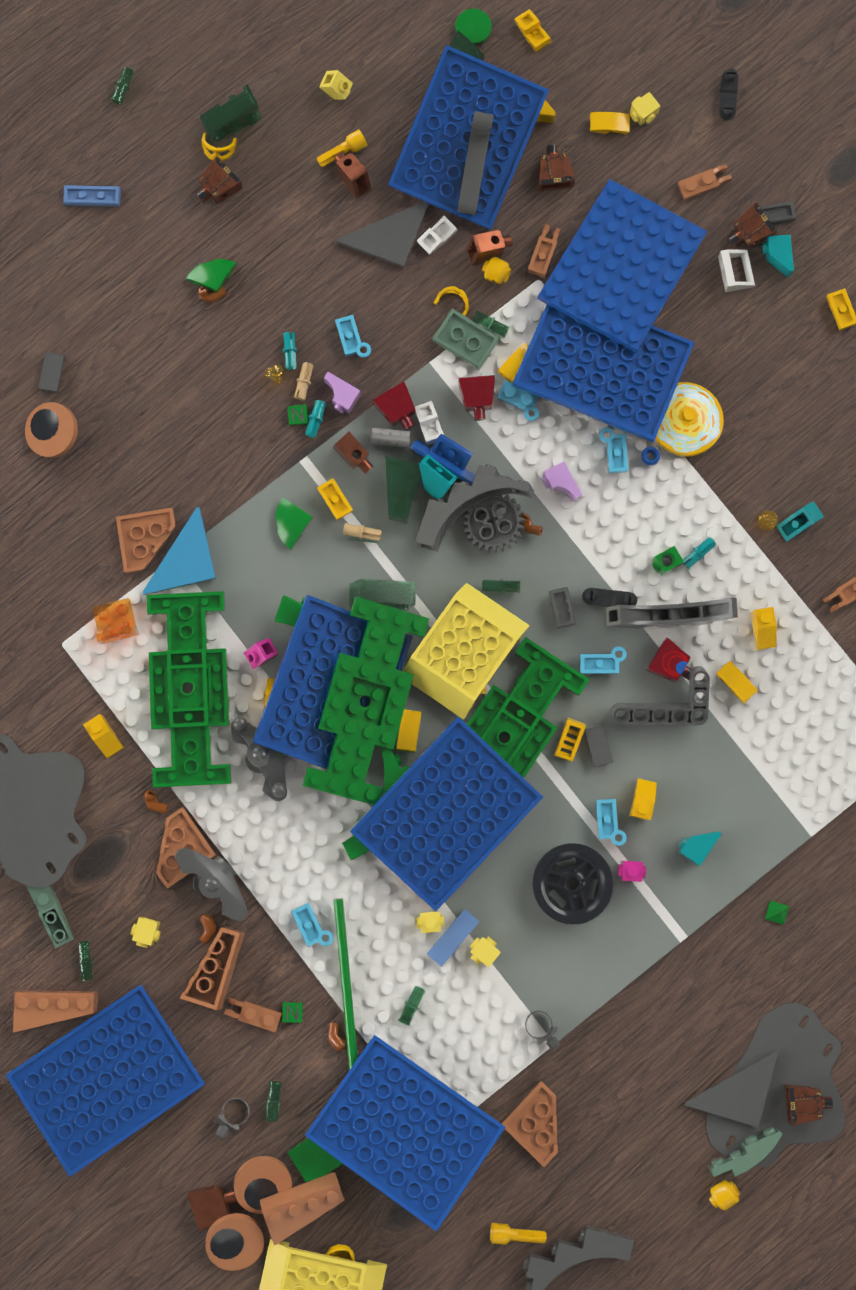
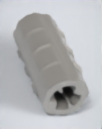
(390, 437)

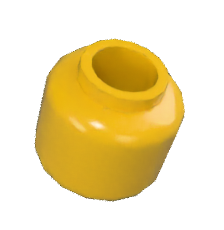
(496, 270)
(724, 1195)

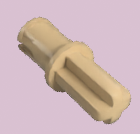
(303, 381)
(362, 532)

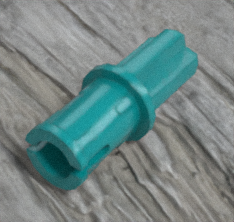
(289, 350)
(315, 418)
(699, 552)

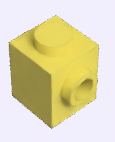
(336, 85)
(644, 109)
(430, 922)
(145, 932)
(484, 951)

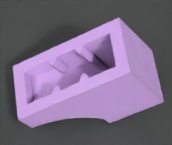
(344, 394)
(560, 479)

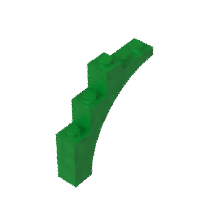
(392, 773)

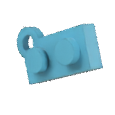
(350, 337)
(520, 399)
(615, 451)
(601, 662)
(608, 822)
(310, 926)

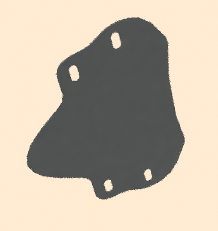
(38, 813)
(798, 1063)

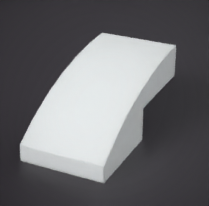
(437, 235)
(428, 422)

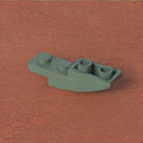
(51, 914)
(754, 1151)

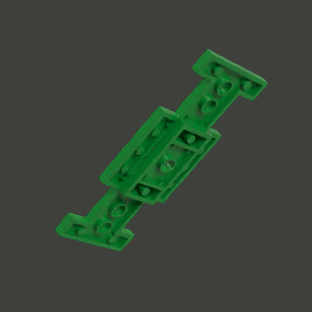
(367, 676)
(523, 709)
(184, 713)

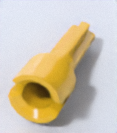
(354, 143)
(503, 1234)

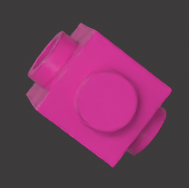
(261, 653)
(631, 871)

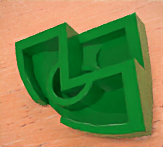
(212, 273)
(291, 522)

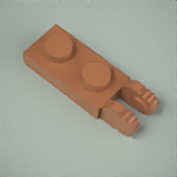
(703, 182)
(543, 253)
(846, 594)
(255, 1015)

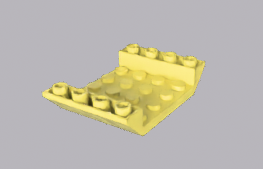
(464, 650)
(305, 1270)

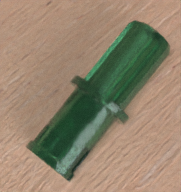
(122, 86)
(491, 323)
(501, 586)
(85, 962)
(411, 1005)
(273, 1101)

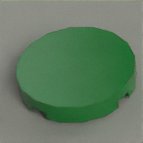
(474, 25)

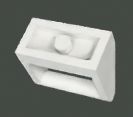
(727, 271)

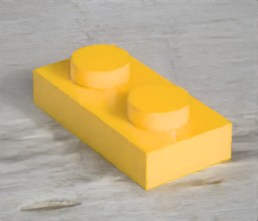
(842, 309)
(335, 499)

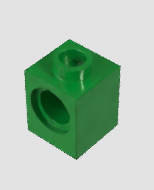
(674, 557)

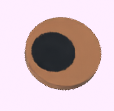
(51, 430)
(260, 1179)
(234, 1242)

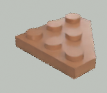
(143, 536)
(178, 834)
(535, 1123)

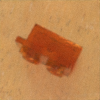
(115, 621)

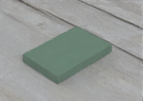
(465, 339)

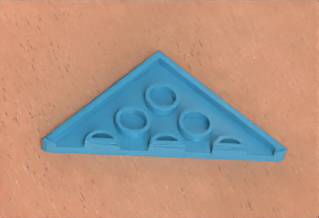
(186, 561)

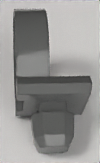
(552, 1041)
(225, 1127)

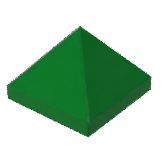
(776, 912)

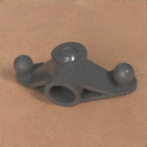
(261, 759)
(213, 880)

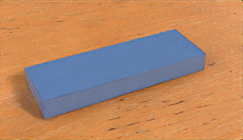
(92, 195)
(453, 937)

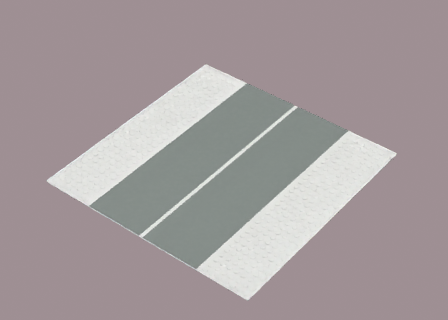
(753, 771)

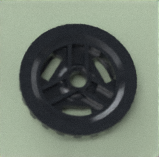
(589, 866)

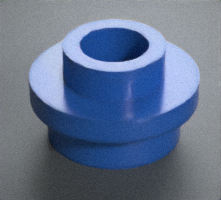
(650, 450)

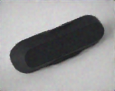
(728, 94)
(608, 598)

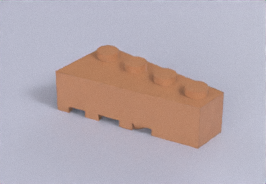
(215, 971)
(47, 1007)
(300, 1205)

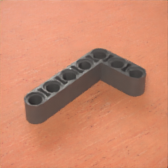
(475, 162)
(670, 708)

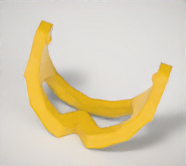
(231, 148)
(454, 290)

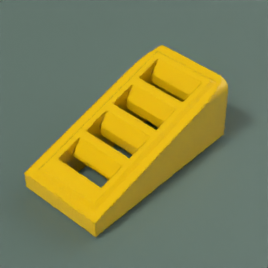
(566, 729)

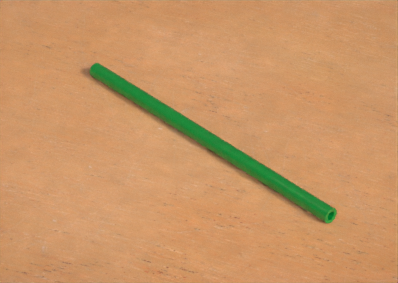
(345, 981)

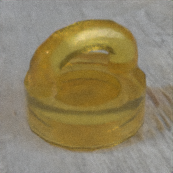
(275, 373)
(767, 520)

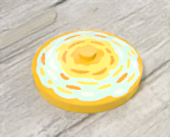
(691, 421)

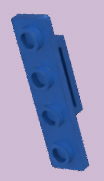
(448, 454)

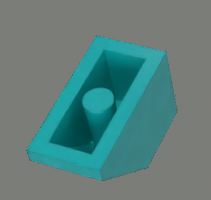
(779, 253)
(435, 477)
(800, 521)
(697, 847)

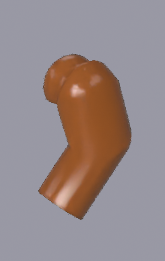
(211, 296)
(530, 527)
(152, 802)
(209, 928)
(334, 1039)

